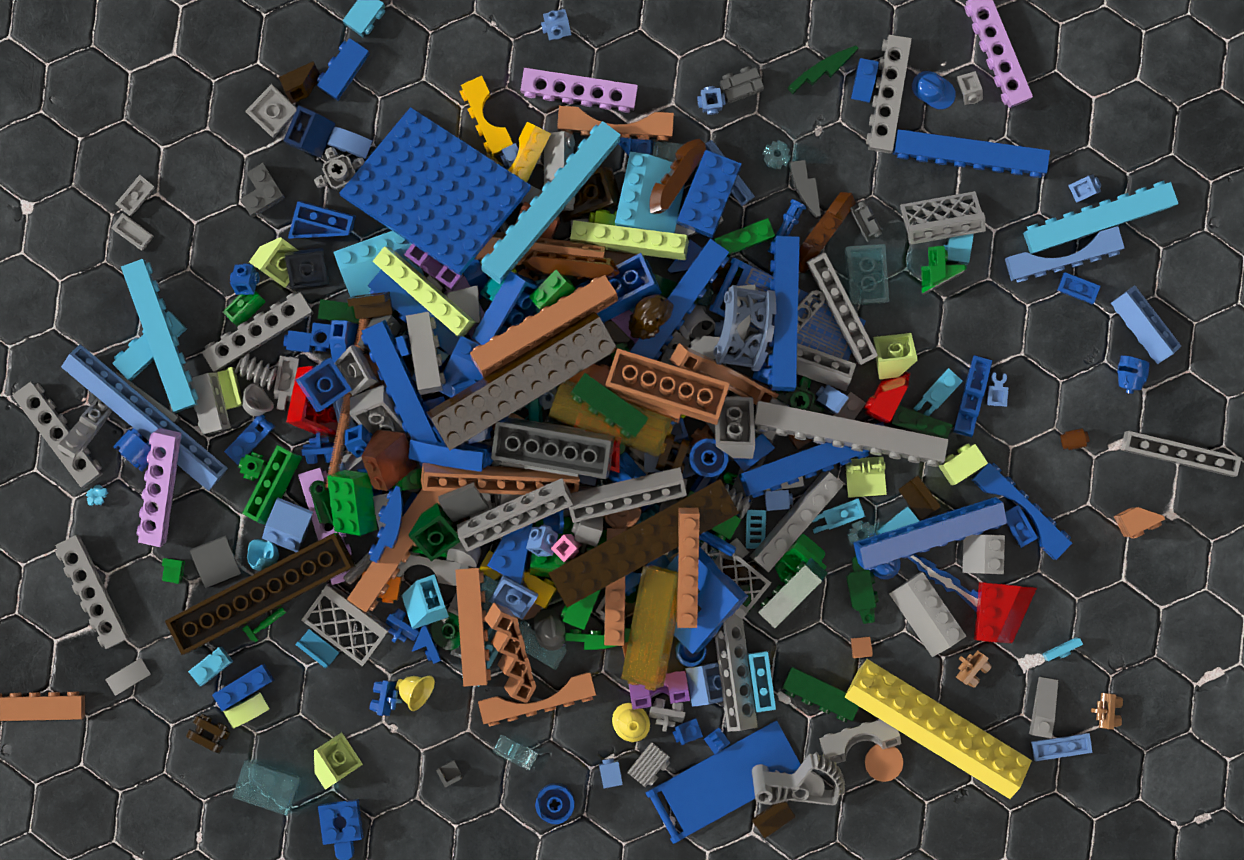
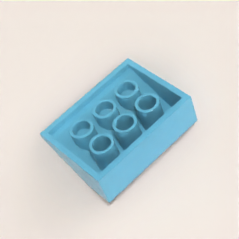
(634, 202)
(357, 260)

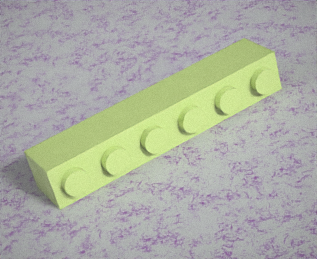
(631, 240)
(424, 291)

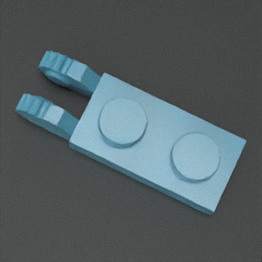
(939, 391)
(840, 515)

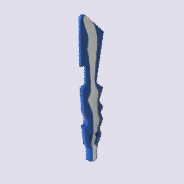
(948, 581)

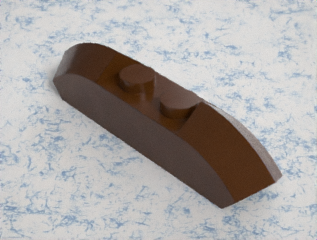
(682, 167)
(825, 229)
(567, 264)

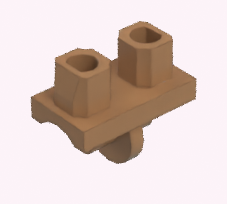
(971, 666)
(1106, 711)

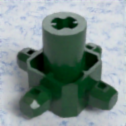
(801, 392)

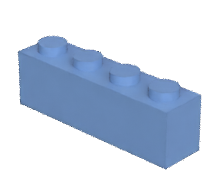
(1146, 324)

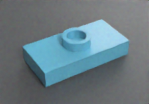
(1062, 650)

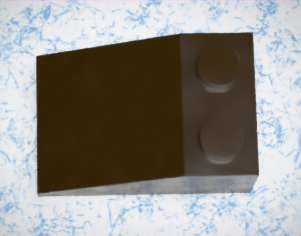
(596, 194)

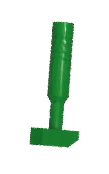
(264, 624)

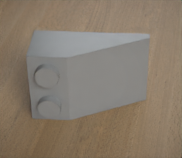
(376, 411)

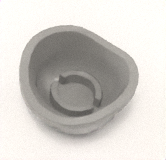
(256, 400)

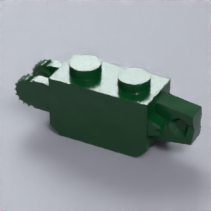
(861, 591)

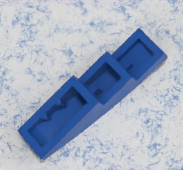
(972, 396)
(439, 454)

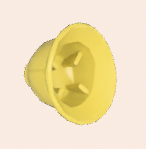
(415, 690)
(630, 723)

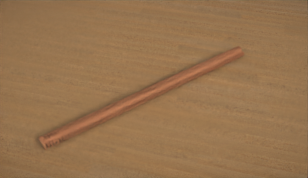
(345, 415)

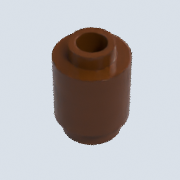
(1074, 439)

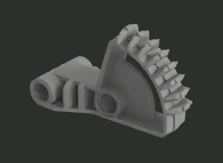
(801, 786)

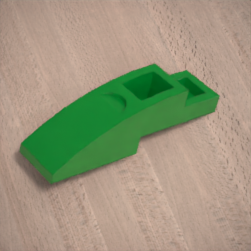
(594, 639)

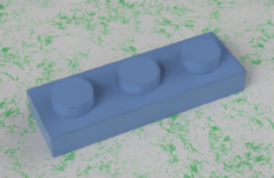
(1061, 747)

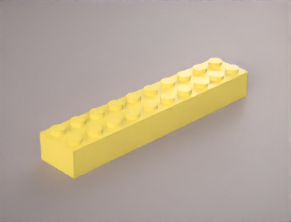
(938, 729)

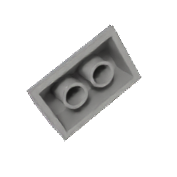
(736, 428)

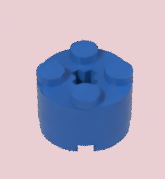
(134, 449)
(704, 468)
(546, 796)

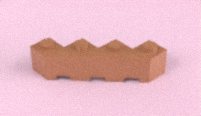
(514, 658)

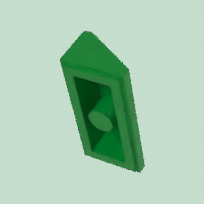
(243, 308)

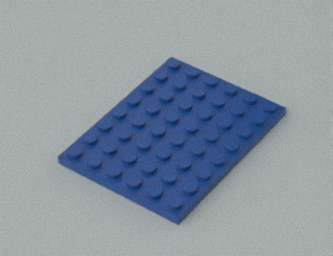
(435, 191)

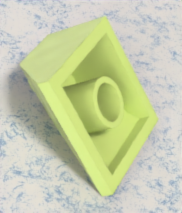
(271, 260)
(895, 354)
(335, 760)

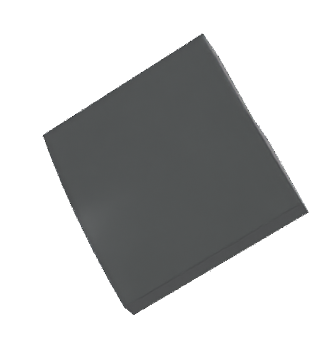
(463, 502)
(215, 561)

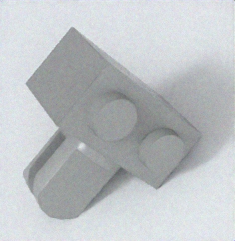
(588, 532)

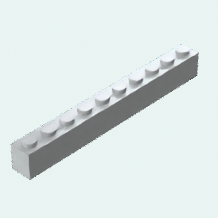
(850, 433)

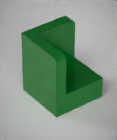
(173, 570)

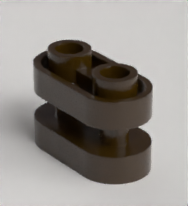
(683, 450)
(219, 731)

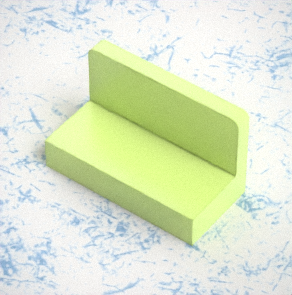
(230, 388)

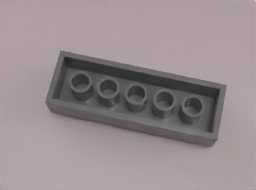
(553, 447)

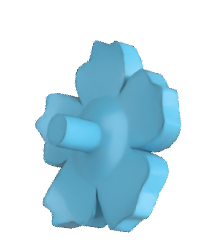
(96, 495)

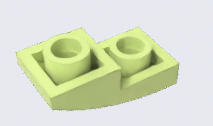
(246, 710)

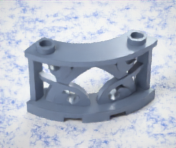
(756, 353)

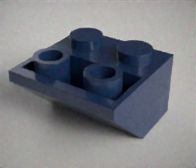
(309, 132)

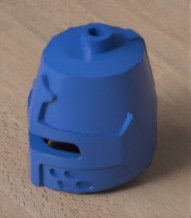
(1132, 373)

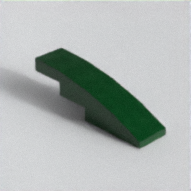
(829, 66)
(340, 311)

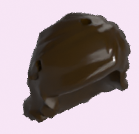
(649, 315)

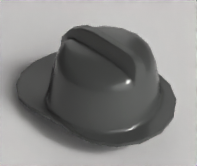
(549, 629)

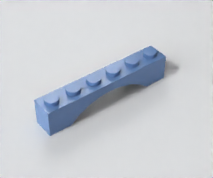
(1026, 264)

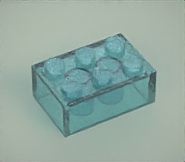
(867, 274)
(267, 787)

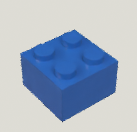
(323, 384)

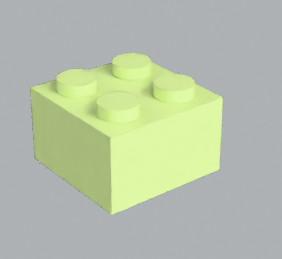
(962, 464)

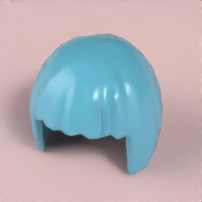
(262, 554)

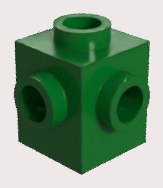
(257, 472)

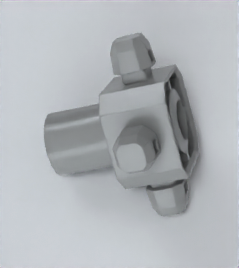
(335, 180)

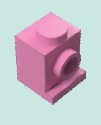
(566, 547)

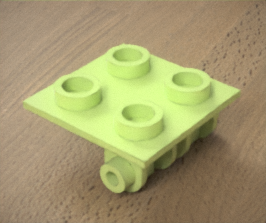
(866, 477)

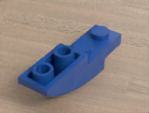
(391, 516)

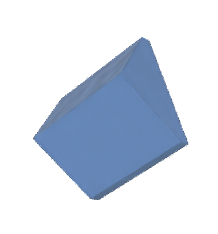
(513, 596)

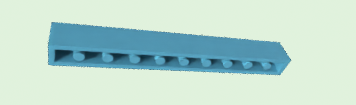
(551, 202)

